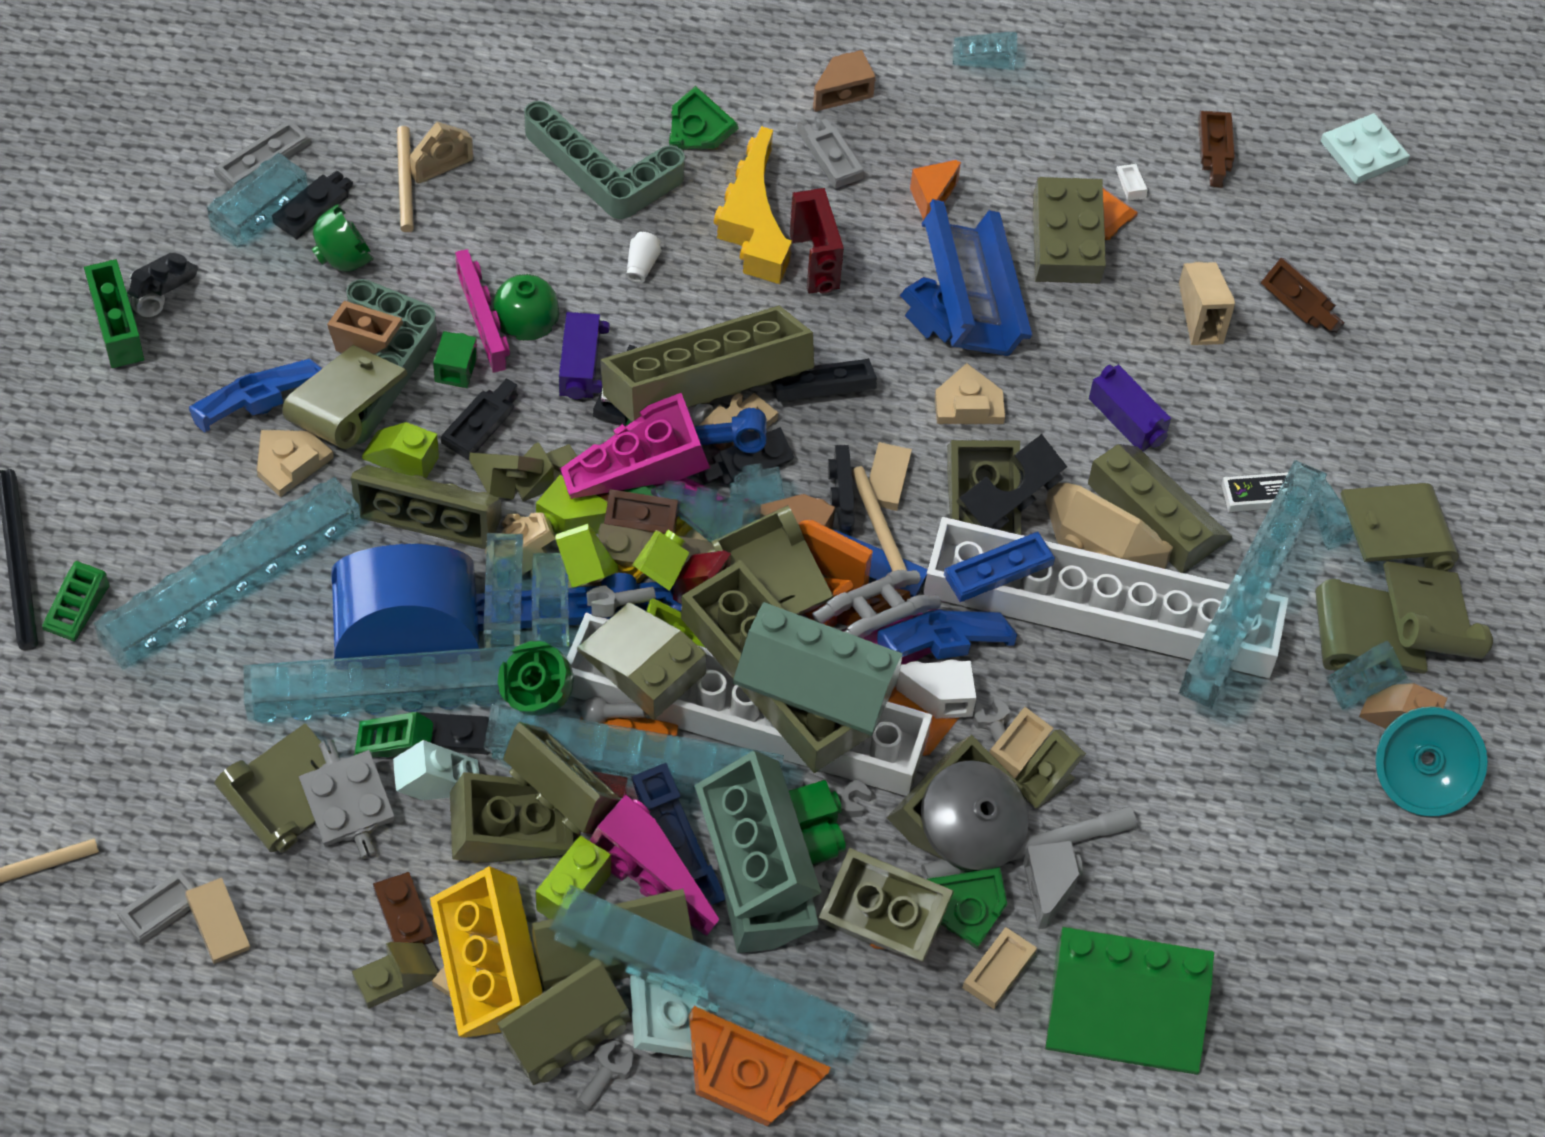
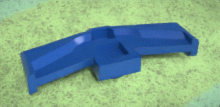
(253, 392)
(946, 632)

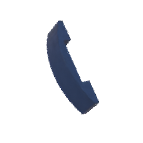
(661, 796)

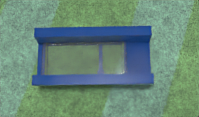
(977, 282)

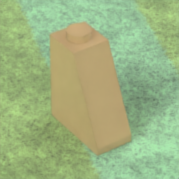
(1206, 302)

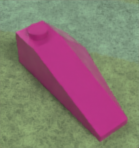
(644, 453)
(648, 858)

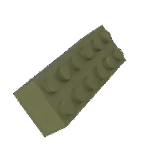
(709, 362)
(721, 617)

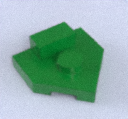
(699, 122)
(975, 904)

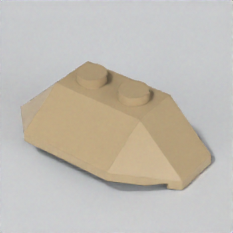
(1098, 526)

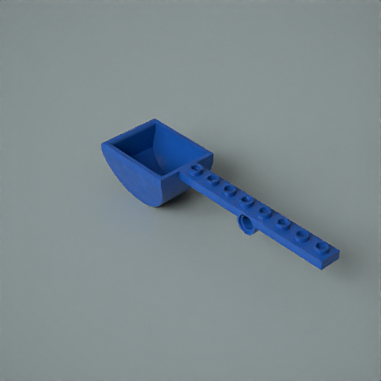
(428, 601)

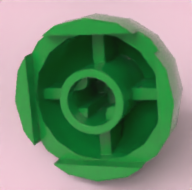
(339, 242)
(526, 307)
(536, 679)

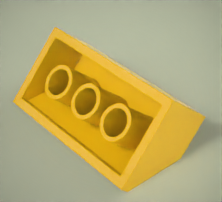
(509, 977)

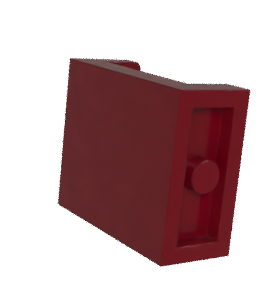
(815, 222)

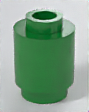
(824, 842)

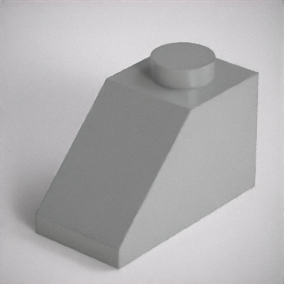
(1051, 878)

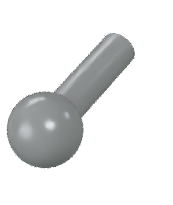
(598, 710)

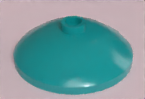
(1449, 779)

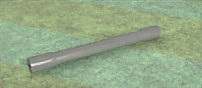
(1102, 825)

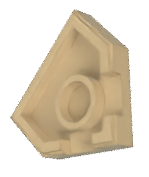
(440, 151)
(969, 399)
(289, 458)
(536, 534)

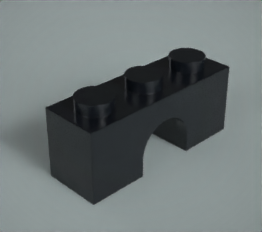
(1038, 467)

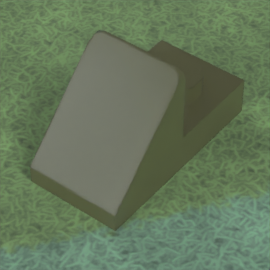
(552, 462)
(500, 472)
(1050, 769)
(398, 972)

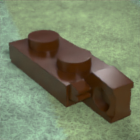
(1216, 145)
(1301, 296)

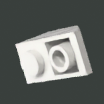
(939, 688)

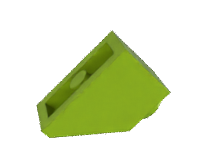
(404, 449)
(570, 513)
(662, 558)

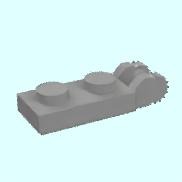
(831, 151)

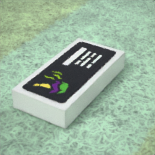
(1251, 491)

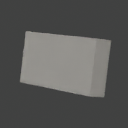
(157, 908)

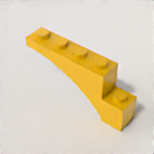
(748, 217)

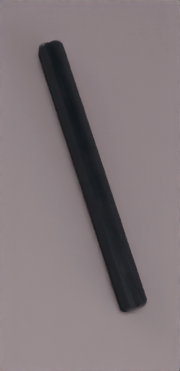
(17, 561)

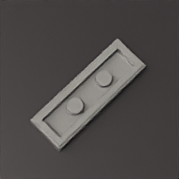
(285, 139)

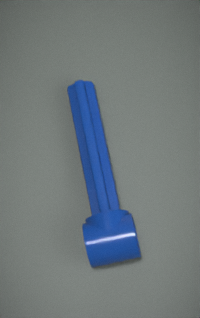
(737, 431)

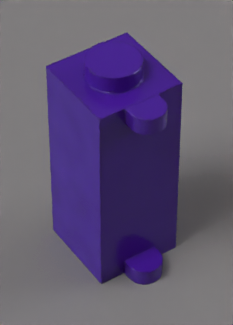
(580, 355)
(1129, 408)

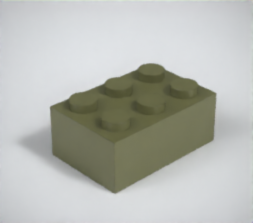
(1068, 230)

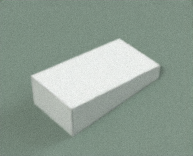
(1132, 182)

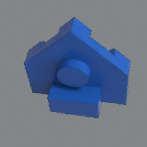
(927, 308)

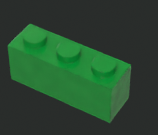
(114, 313)

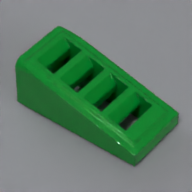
(82, 579)
(414, 727)

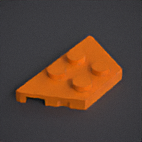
(748, 1069)

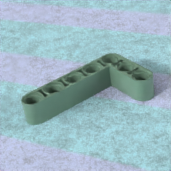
(614, 191)
(406, 347)

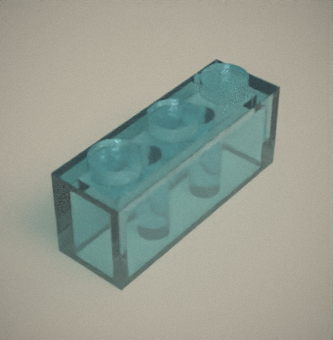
(254, 199)
(503, 590)

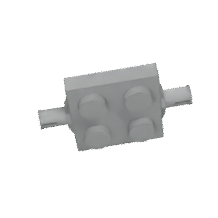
(347, 798)

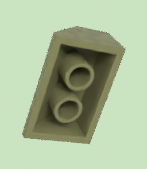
(559, 778)
(907, 814)
(565, 1023)

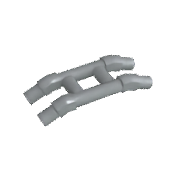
(886, 587)

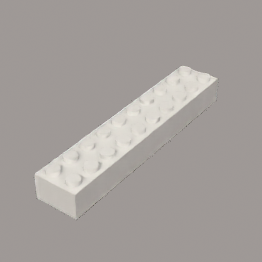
(1106, 598)
(727, 714)

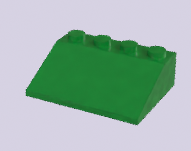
(1129, 1000)

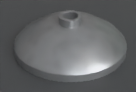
(958, 826)

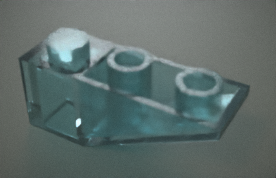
(708, 512)
(550, 600)

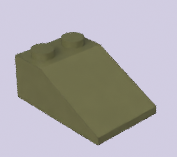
(973, 461)
(645, 658)
(503, 821)
(885, 905)

